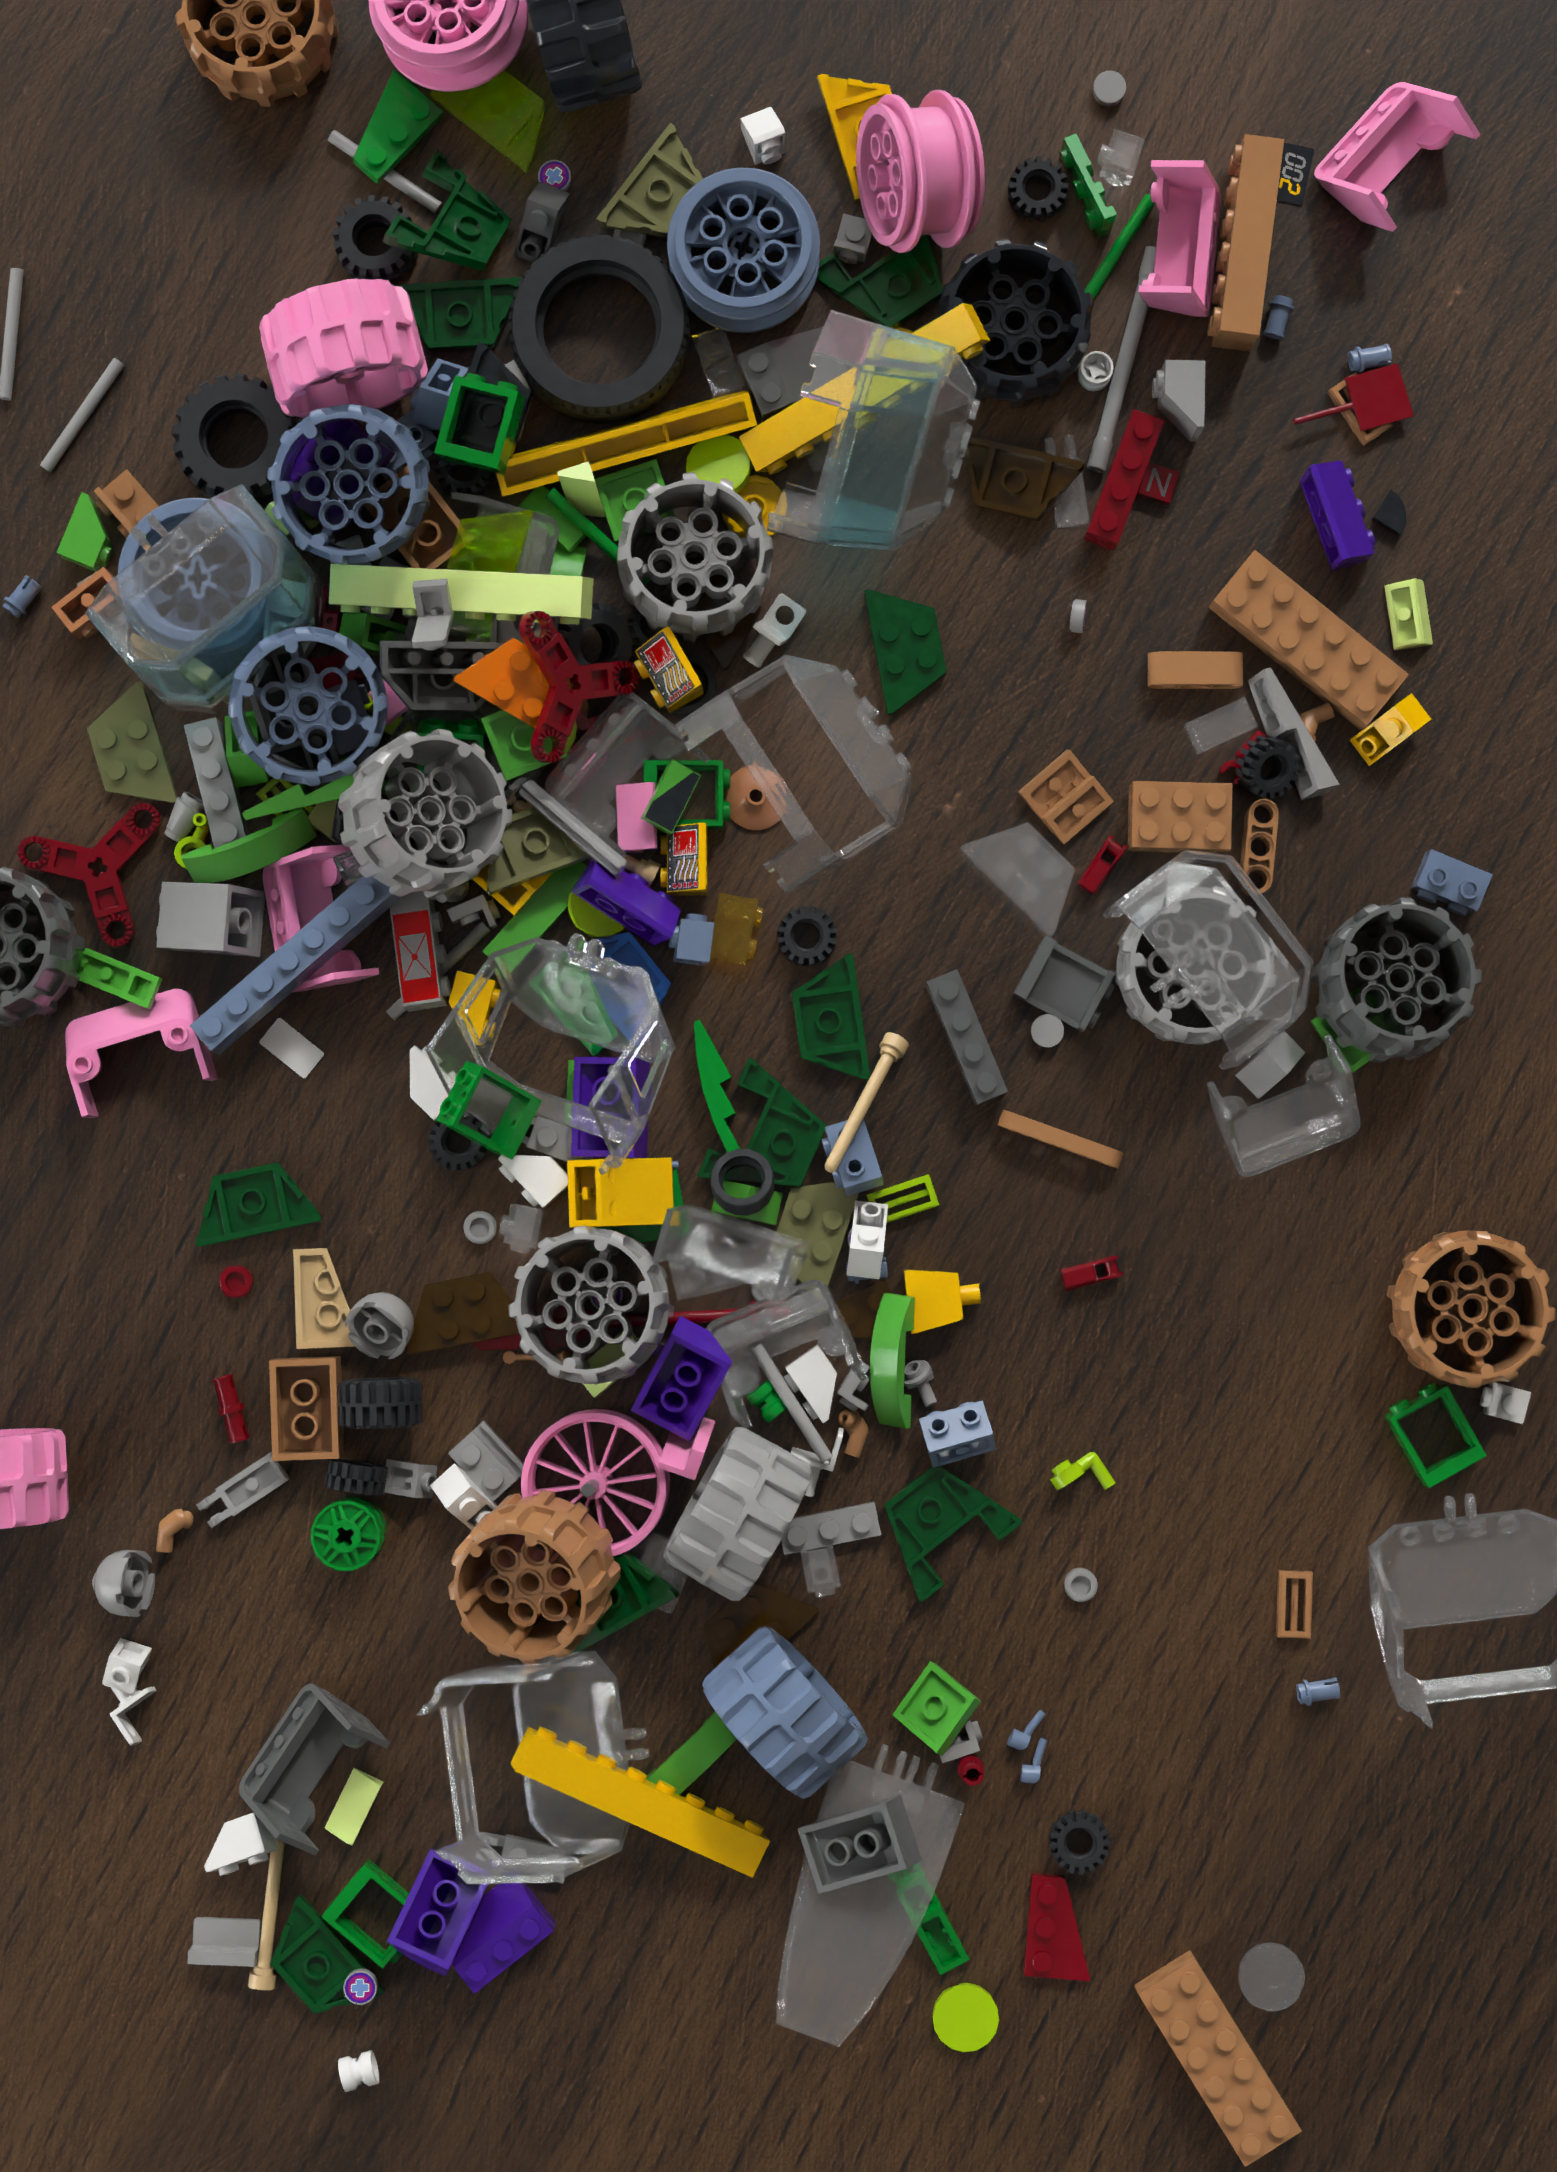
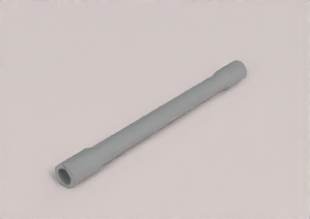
(1103, 442)

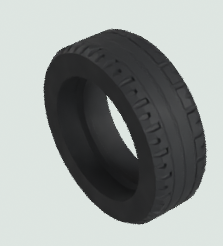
(599, 257)

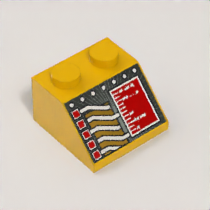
(668, 670)
(685, 860)

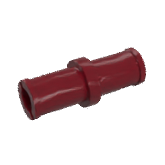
(230, 1408)
(974, 1776)

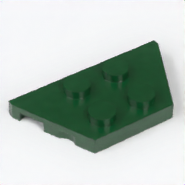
(461, 312)
(904, 646)
(831, 1020)
(253, 1204)
(633, 1597)
(315, 1959)

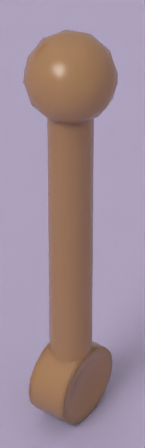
(510, 1356)

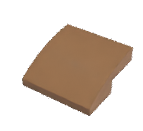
(1065, 796)

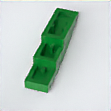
(712, 1075)
(941, 1938)

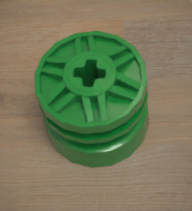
(354, 1514)

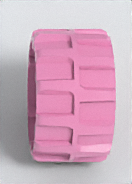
(343, 346)
(32, 1477)

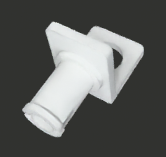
(773, 632)
(815, 1464)
(129, 1701)

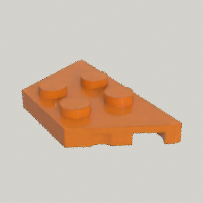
(509, 681)

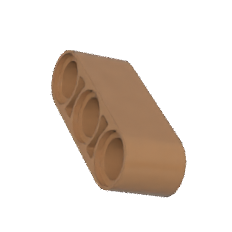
(1195, 670)
(1266, 833)

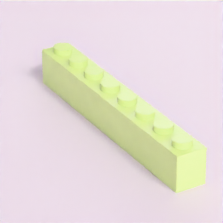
(469, 592)

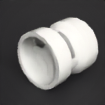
(1099, 365)
(354, 2071)

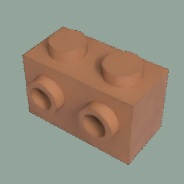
(75, 604)

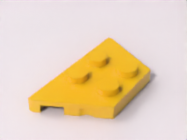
(846, 106)

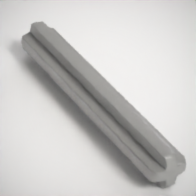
(573, 827)

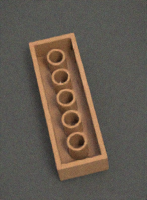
(1247, 242)
(1308, 640)
(1217, 2058)

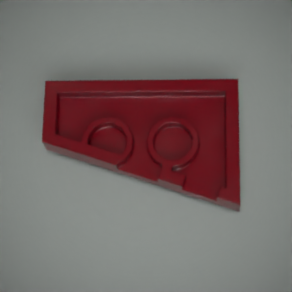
(1052, 1932)

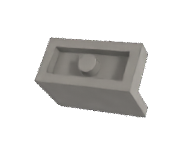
(225, 1941)

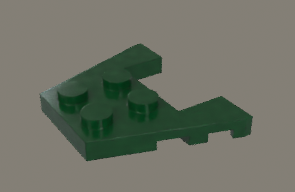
(465, 227)
(889, 289)
(784, 1134)
(932, 1511)

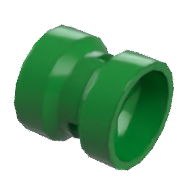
(767, 1401)

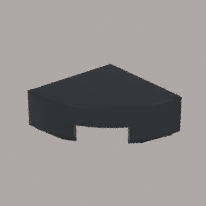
(1391, 514)

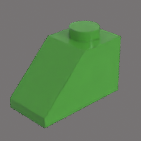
(86, 537)
(370, 630)
(242, 767)

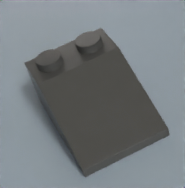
(777, 371)
(860, 1844)

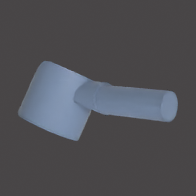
(1020, 1740)
(1031, 1773)

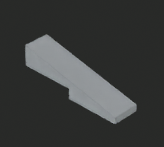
(1284, 723)

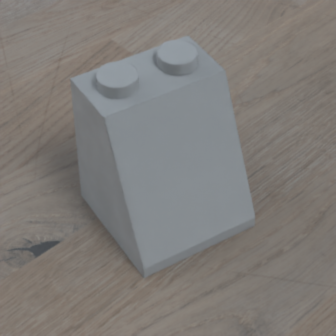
(210, 918)

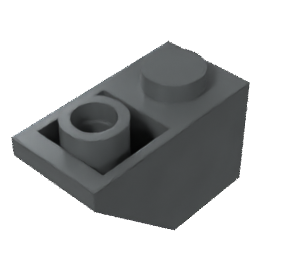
(541, 221)

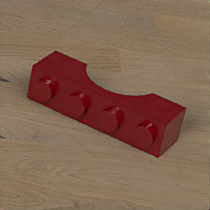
(1124, 479)

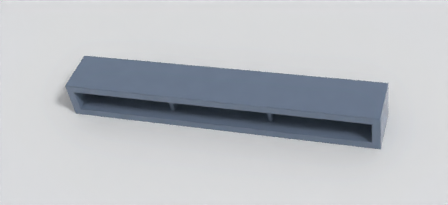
(293, 963)

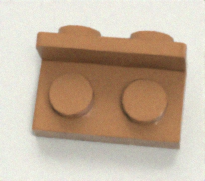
(126, 501)

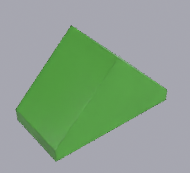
(766, 1215)

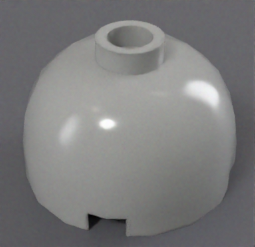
(380, 1325)
(124, 1583)

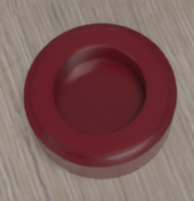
(236, 1281)

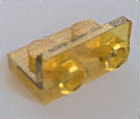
(734, 928)

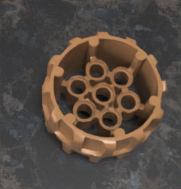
(253, 76)
(1528, 1334)
(498, 1611)

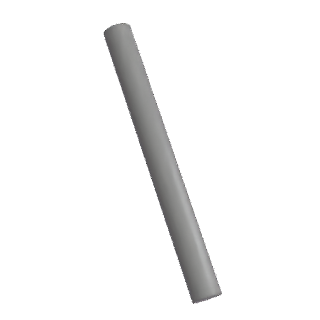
(393, 177)
(11, 333)
(82, 415)
(453, 957)
(791, 1403)

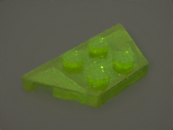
(501, 114)
(490, 543)

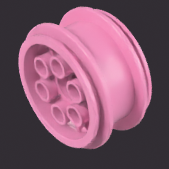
(458, 57)
(920, 171)

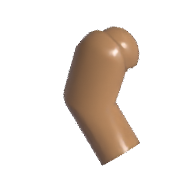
(856, 1429)
(169, 1526)

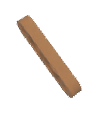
(1060, 1139)

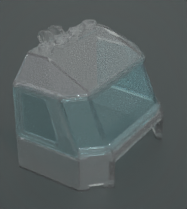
(892, 440)
(206, 599)

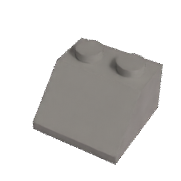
(1182, 395)

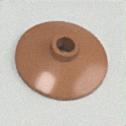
(742, 809)

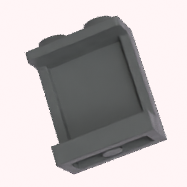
(1065, 985)

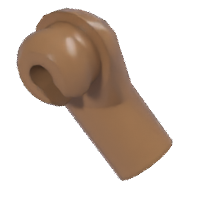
(1315, 716)

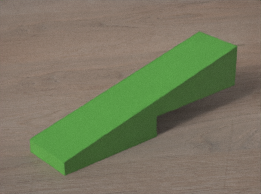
(300, 796)
(540, 911)

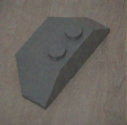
(426, 676)
(294, 753)

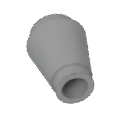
(182, 816)

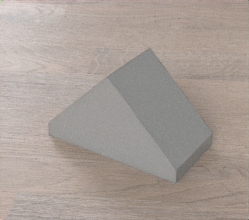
(1270, 1064)

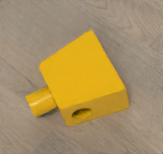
(938, 1297)

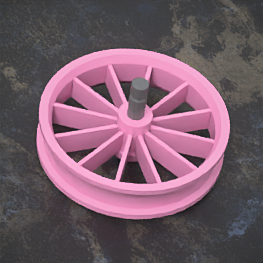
(599, 1480)

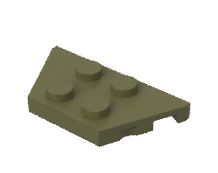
(653, 189)
(131, 749)
(530, 851)
(821, 1218)

